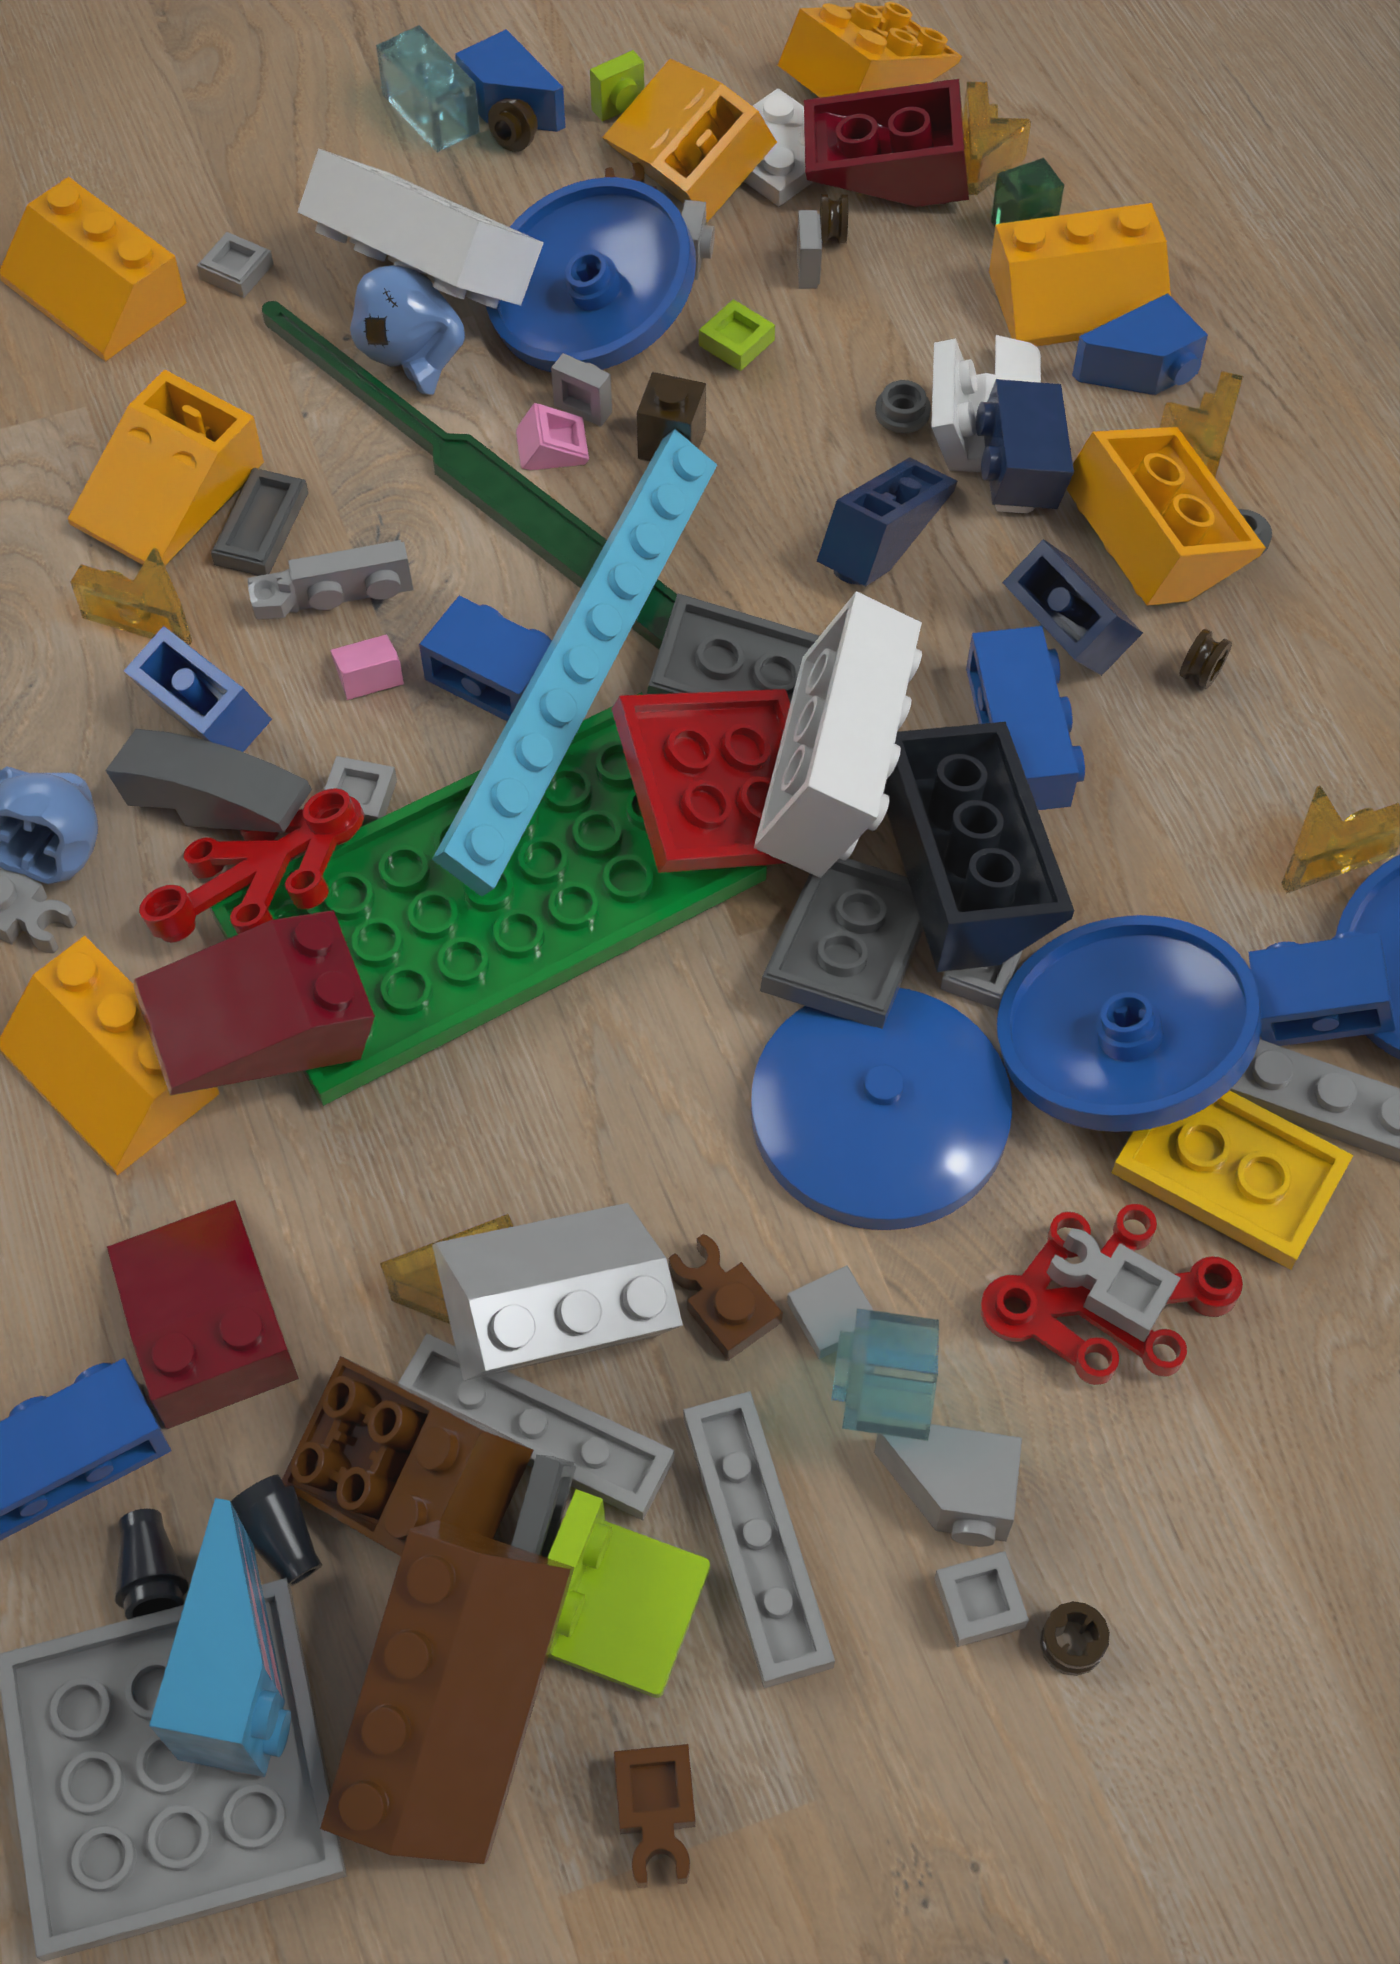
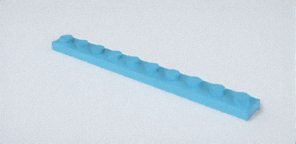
(574, 667)

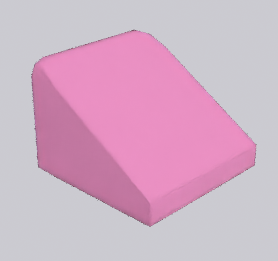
(551, 439)
(367, 666)

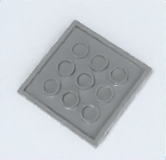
(120, 1827)

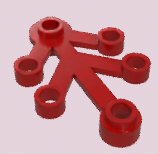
(322, 824)
(1048, 1304)

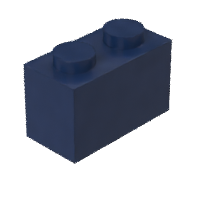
(1025, 444)
(1072, 607)

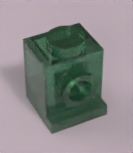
(1027, 193)

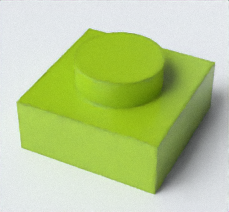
(616, 84)
(736, 335)

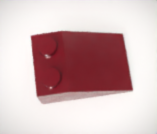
(890, 143)
(257, 1005)
(200, 1315)

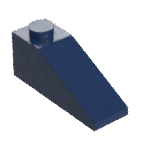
(882, 520)

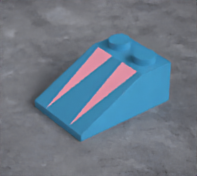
(222, 1676)

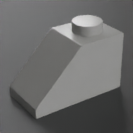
(958, 1480)

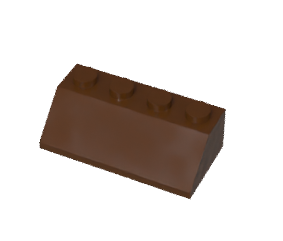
(447, 1696)

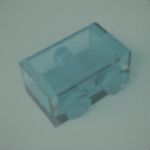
(428, 88)
(888, 1374)

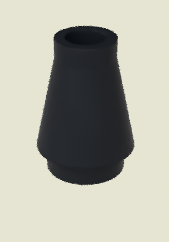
(278, 1528)
(147, 1566)

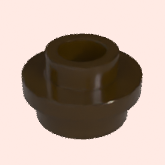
(512, 124)

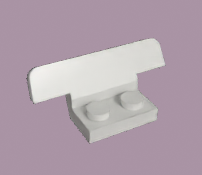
(960, 391)

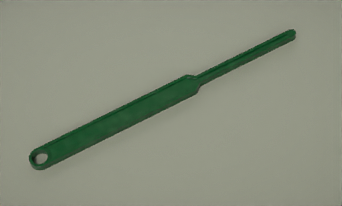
(476, 473)

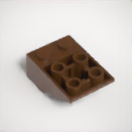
(401, 1460)

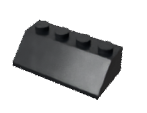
(973, 845)

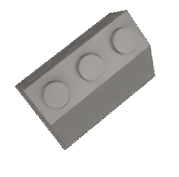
(554, 1290)

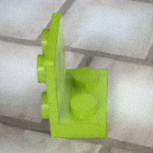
(624, 1599)

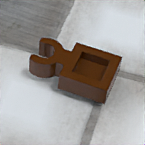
(728, 1304)
(655, 1800)

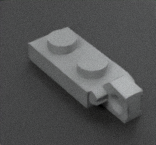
(332, 578)

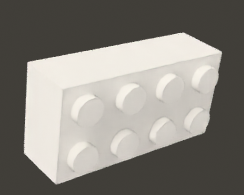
(419, 230)
(840, 736)

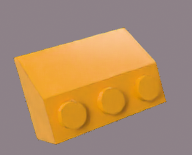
(91, 270)
(1077, 271)
(1160, 513)
(92, 1056)

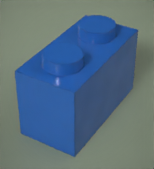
(482, 656)
(197, 692)
(1323, 989)

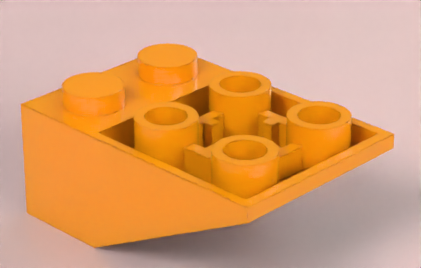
(863, 49)
(692, 135)
(167, 469)

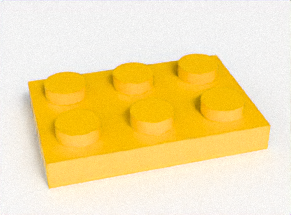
(1239, 1174)

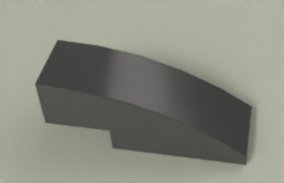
(206, 782)

